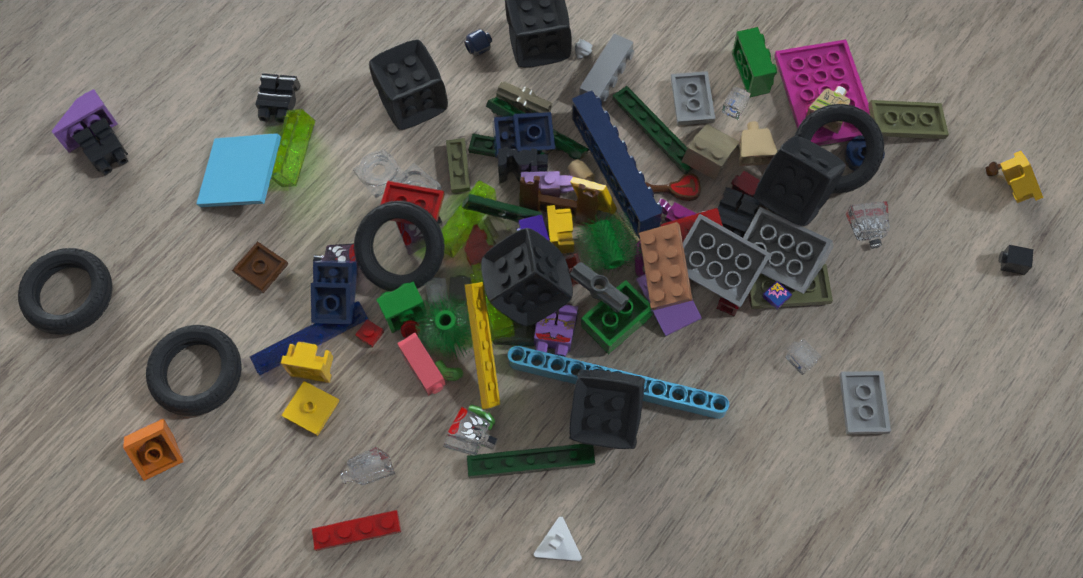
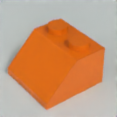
(152, 449)

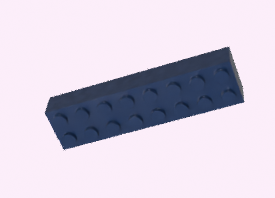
(615, 163)

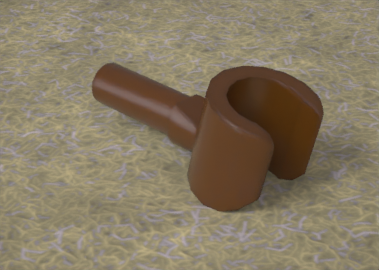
(992, 169)

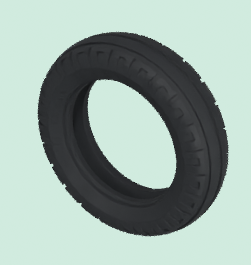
(869, 130)
(365, 238)
(43, 269)
(170, 346)

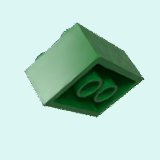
(753, 61)
(613, 328)

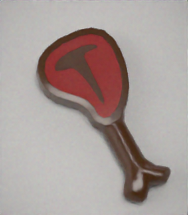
(686, 188)

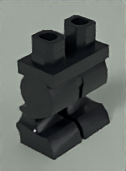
(276, 101)
(105, 153)
(524, 161)
(738, 221)

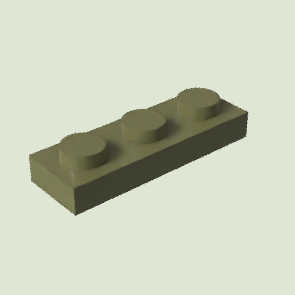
(458, 165)

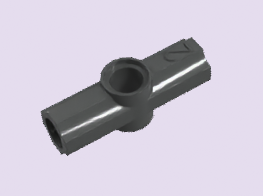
(609, 294)

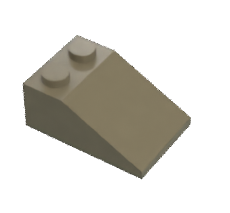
(710, 151)

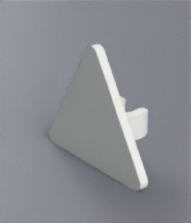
(558, 544)

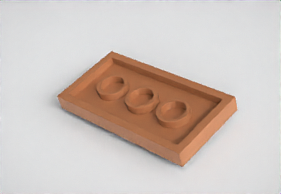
(665, 266)

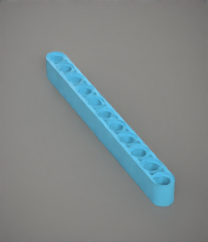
(667, 388)

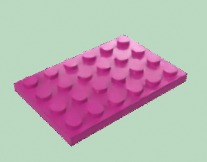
(810, 71)

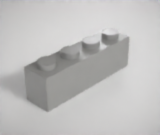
(608, 67)

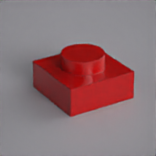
(369, 333)

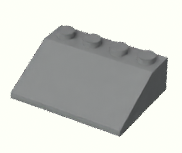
(794, 250)
(722, 260)

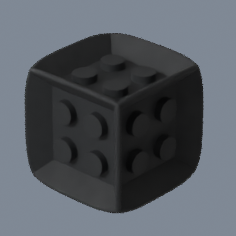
(538, 31)
(409, 84)
(799, 180)
(526, 277)
(606, 409)

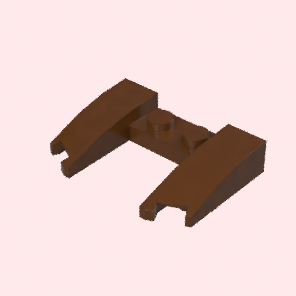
(584, 208)

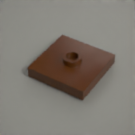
(260, 267)

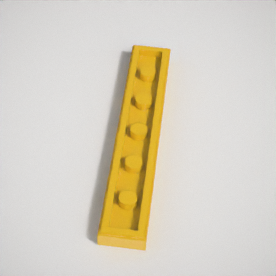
(482, 345)

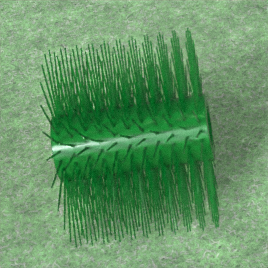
(606, 240)
(447, 327)

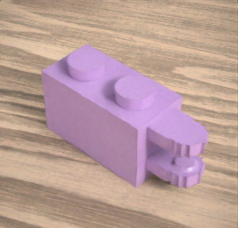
(551, 182)

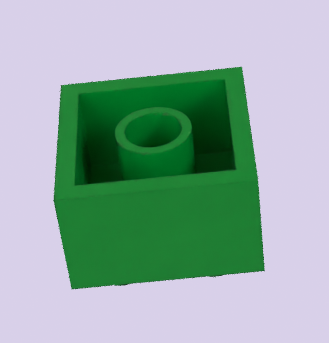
(401, 306)

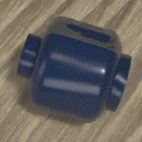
(478, 42)

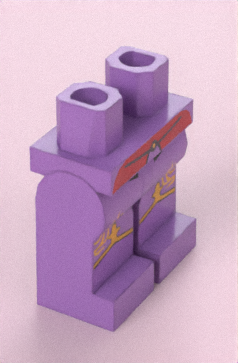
(557, 336)

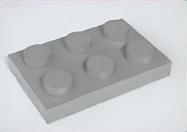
(692, 98)
(864, 402)

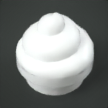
(583, 48)

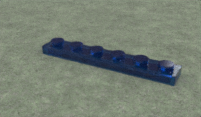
(314, 334)

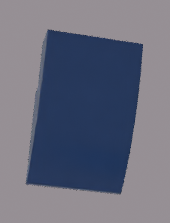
(524, 132)
(333, 291)

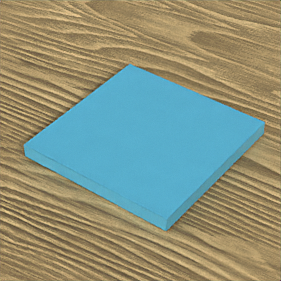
(239, 170)

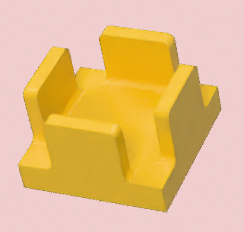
(1021, 178)
(560, 228)
(303, 362)

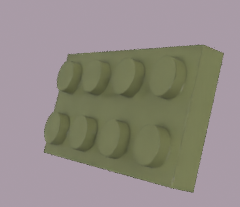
(909, 119)
(816, 294)

